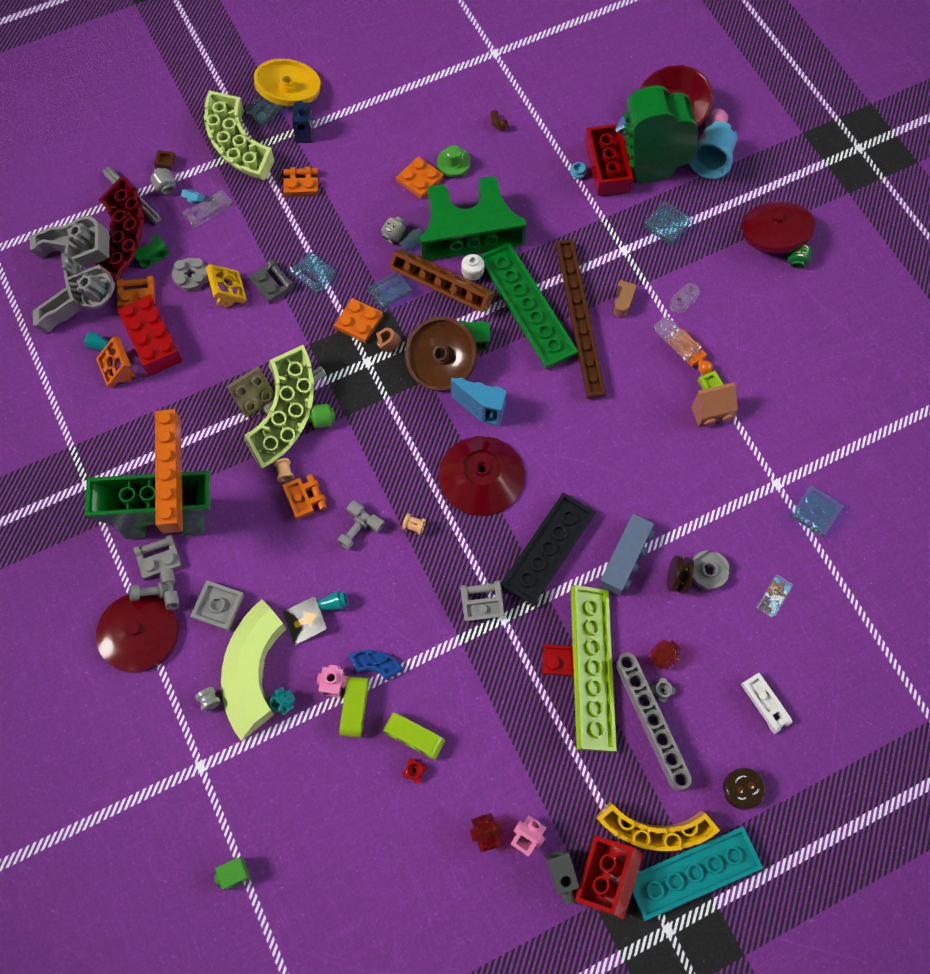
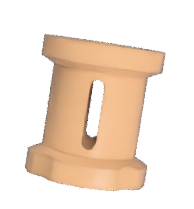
(283, 470)
(419, 524)

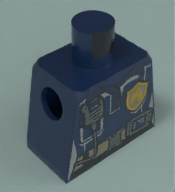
(302, 115)

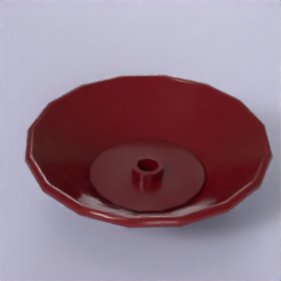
(687, 81)
(479, 491)

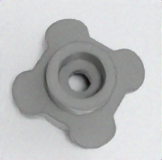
(669, 690)

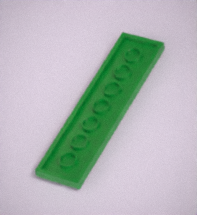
(528, 306)

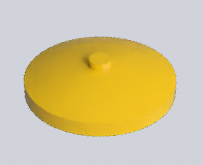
(286, 82)

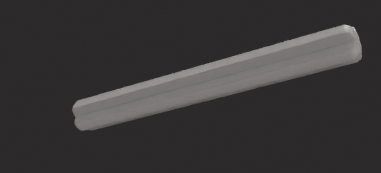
(147, 210)

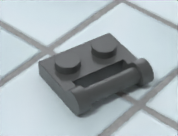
(267, 286)

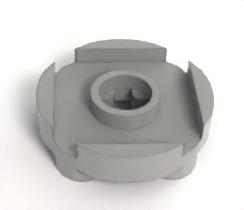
(188, 265)
(720, 572)

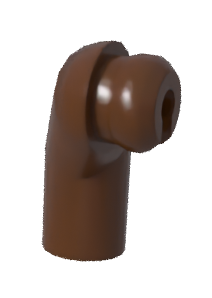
(495, 122)

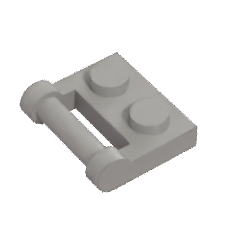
(152, 566)
(485, 607)

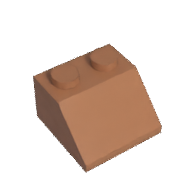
(715, 405)

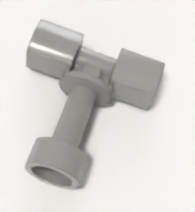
(361, 520)
(164, 589)

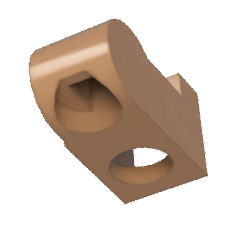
(623, 302)

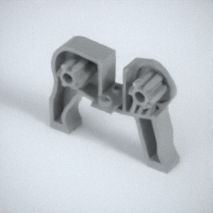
(83, 245)

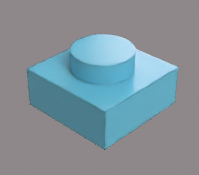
(192, 196)

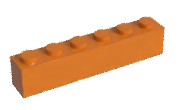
(168, 472)

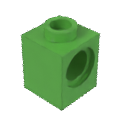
(231, 874)

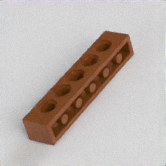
(441, 280)

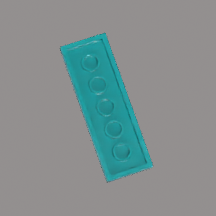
(695, 873)

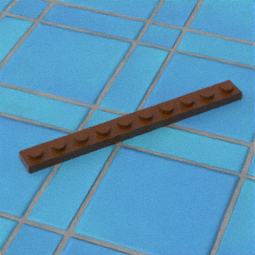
(580, 319)

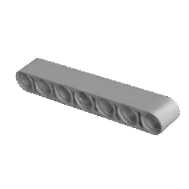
(653, 731)

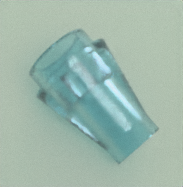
(411, 240)

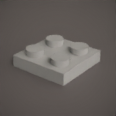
(217, 605)

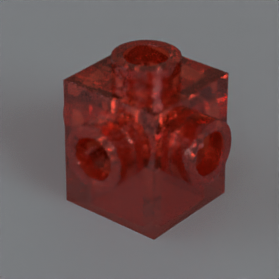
(486, 832)

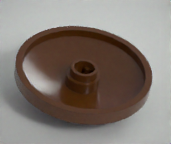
(440, 351)

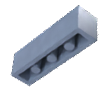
(626, 554)

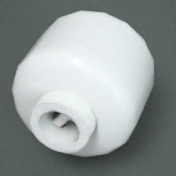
(472, 267)

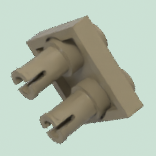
(251, 391)

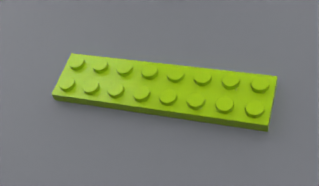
(593, 670)

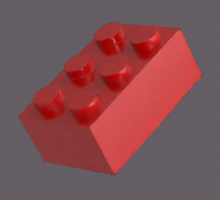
(609, 877)

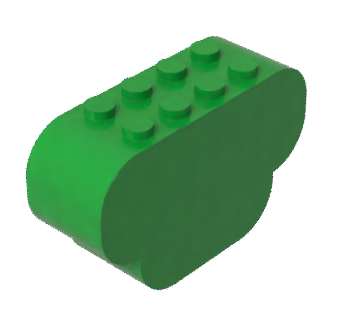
(659, 133)

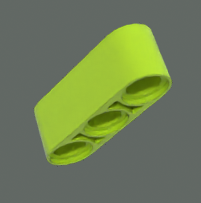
(354, 707)
(414, 735)

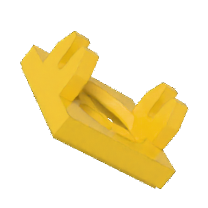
(217, 276)

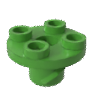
(453, 161)

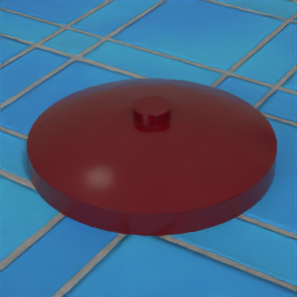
(778, 227)
(137, 633)

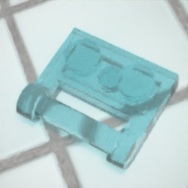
(316, 268)

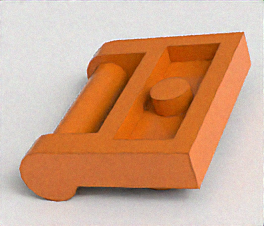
(128, 296)

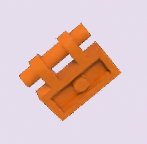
(300, 186)
(298, 498)

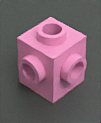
(335, 687)
(528, 835)

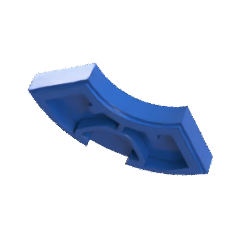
(376, 662)

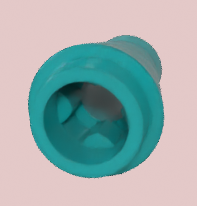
(95, 341)
(334, 601)

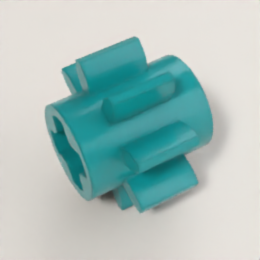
(282, 701)

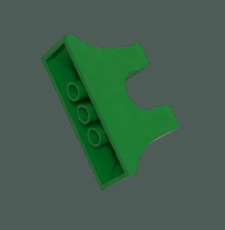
(471, 230)
(130, 502)

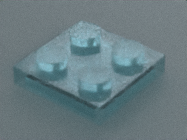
(667, 222)
(816, 511)

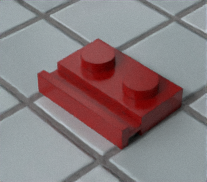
(558, 660)

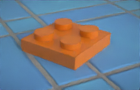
(418, 177)
(358, 320)

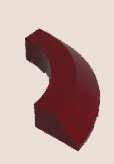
(125, 226)

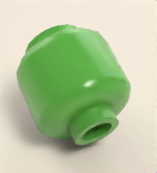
(321, 416)

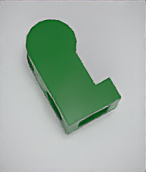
(151, 253)

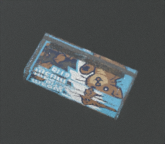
(774, 596)

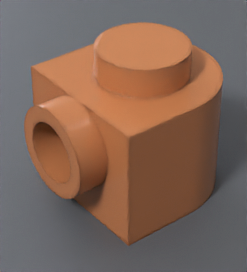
(388, 340)

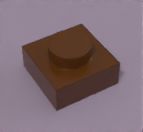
(164, 159)

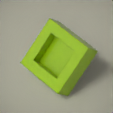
(709, 380)

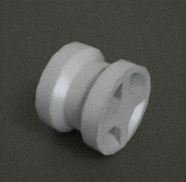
(207, 699)

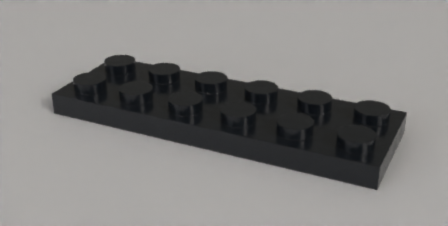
(547, 549)

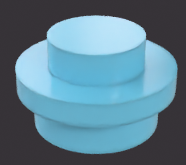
(578, 170)

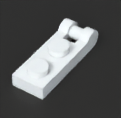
(766, 702)

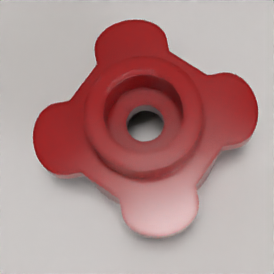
(420, 768)

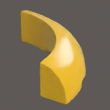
(658, 838)

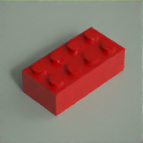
(608, 160)
(149, 335)

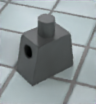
(558, 866)

